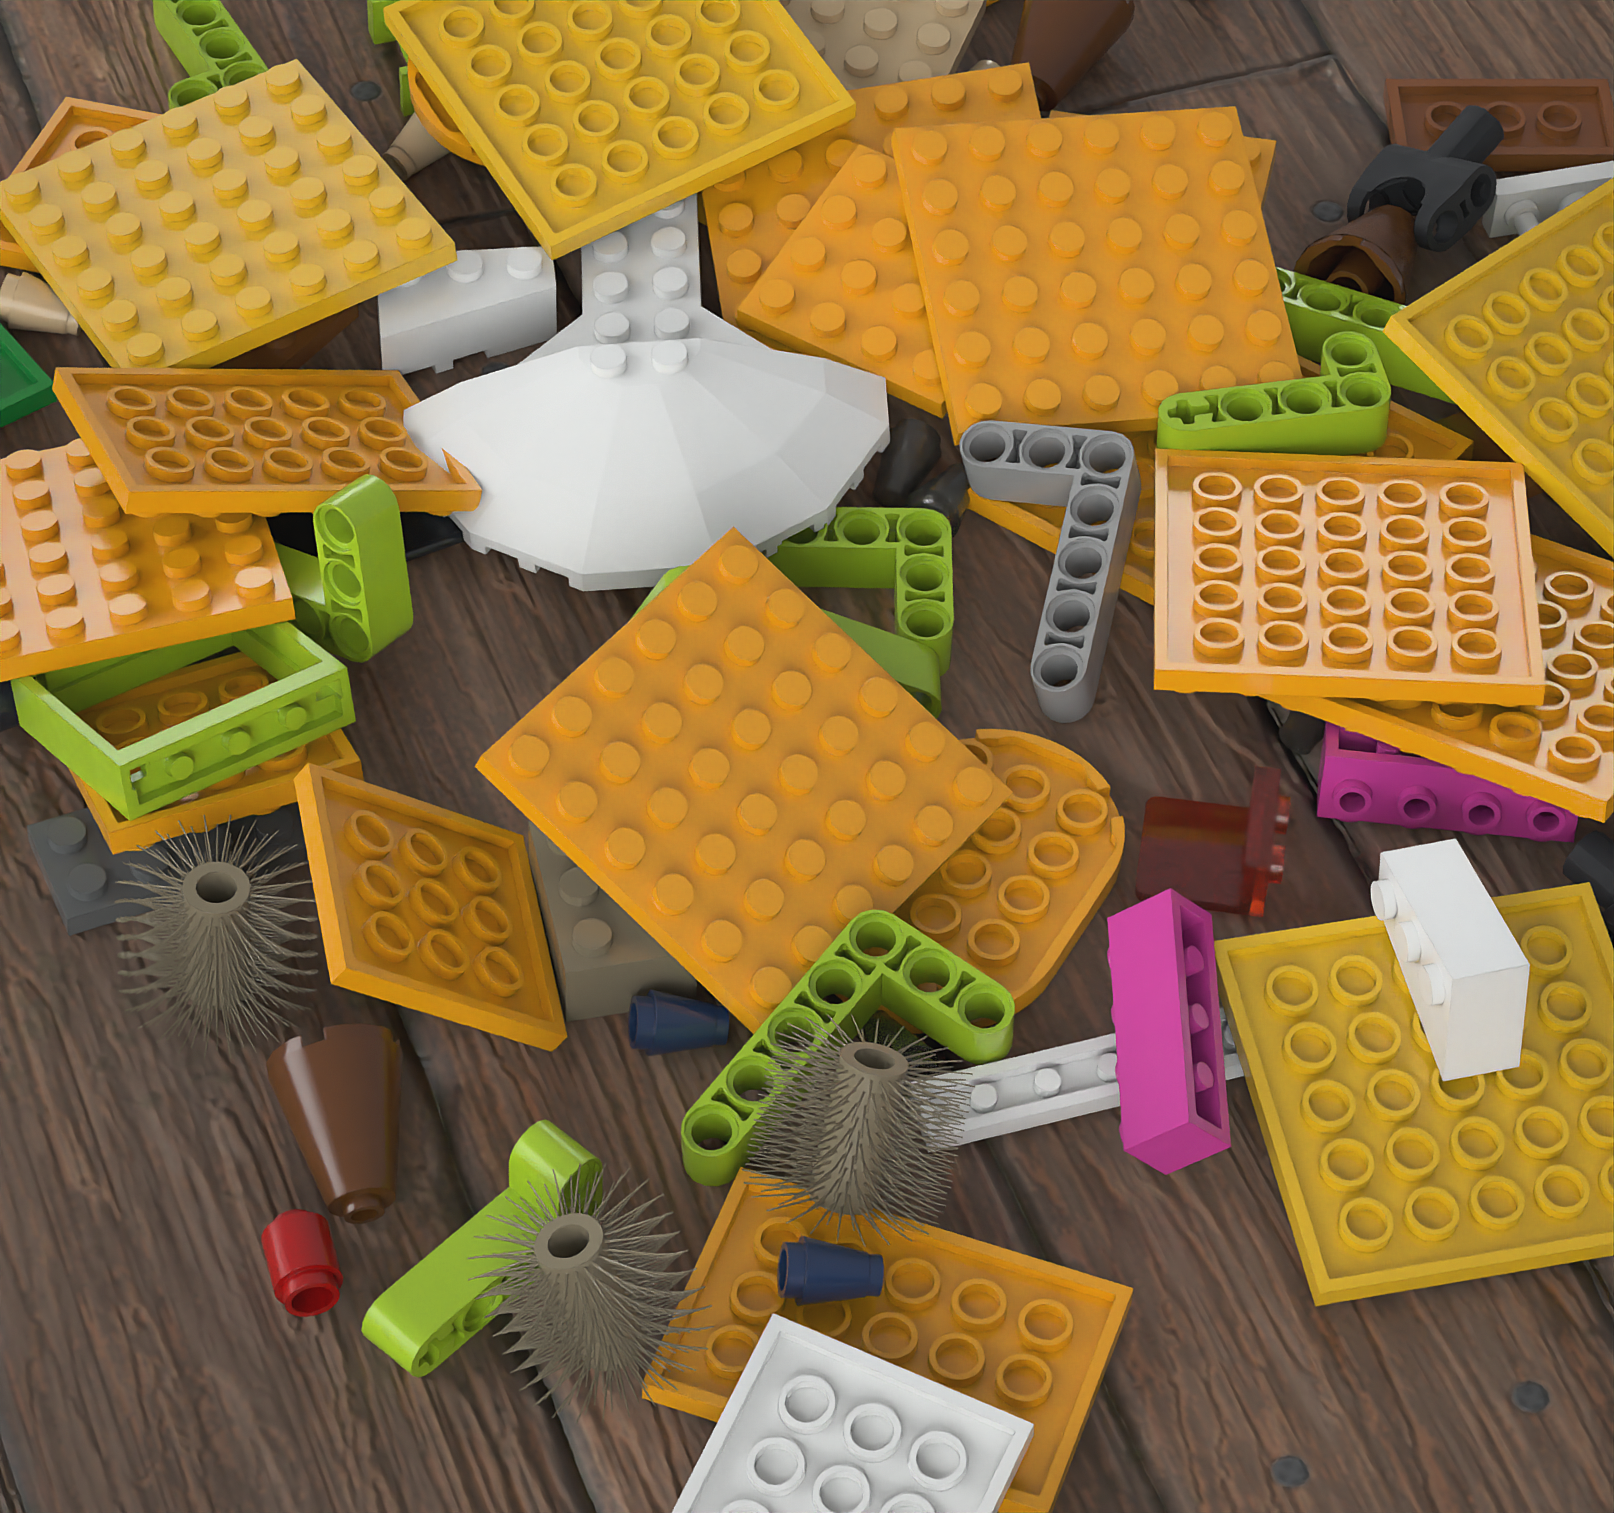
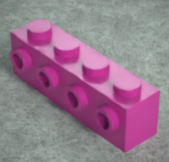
(1384, 785)
(1168, 1032)

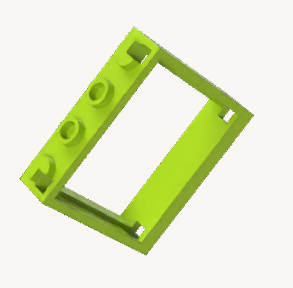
(300, 707)

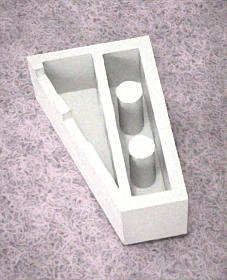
(1454, 957)

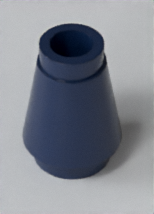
(675, 1023)
(827, 1272)

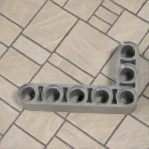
(1082, 548)

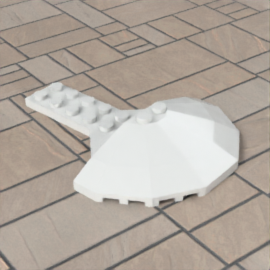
(651, 426)

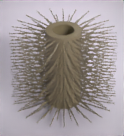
(217, 936)
(858, 1128)
(591, 1292)

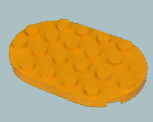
(1028, 875)

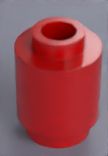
(302, 1262)

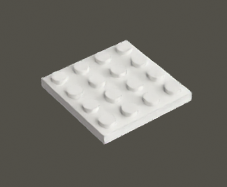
(850, 1434)

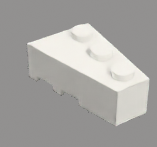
(470, 306)

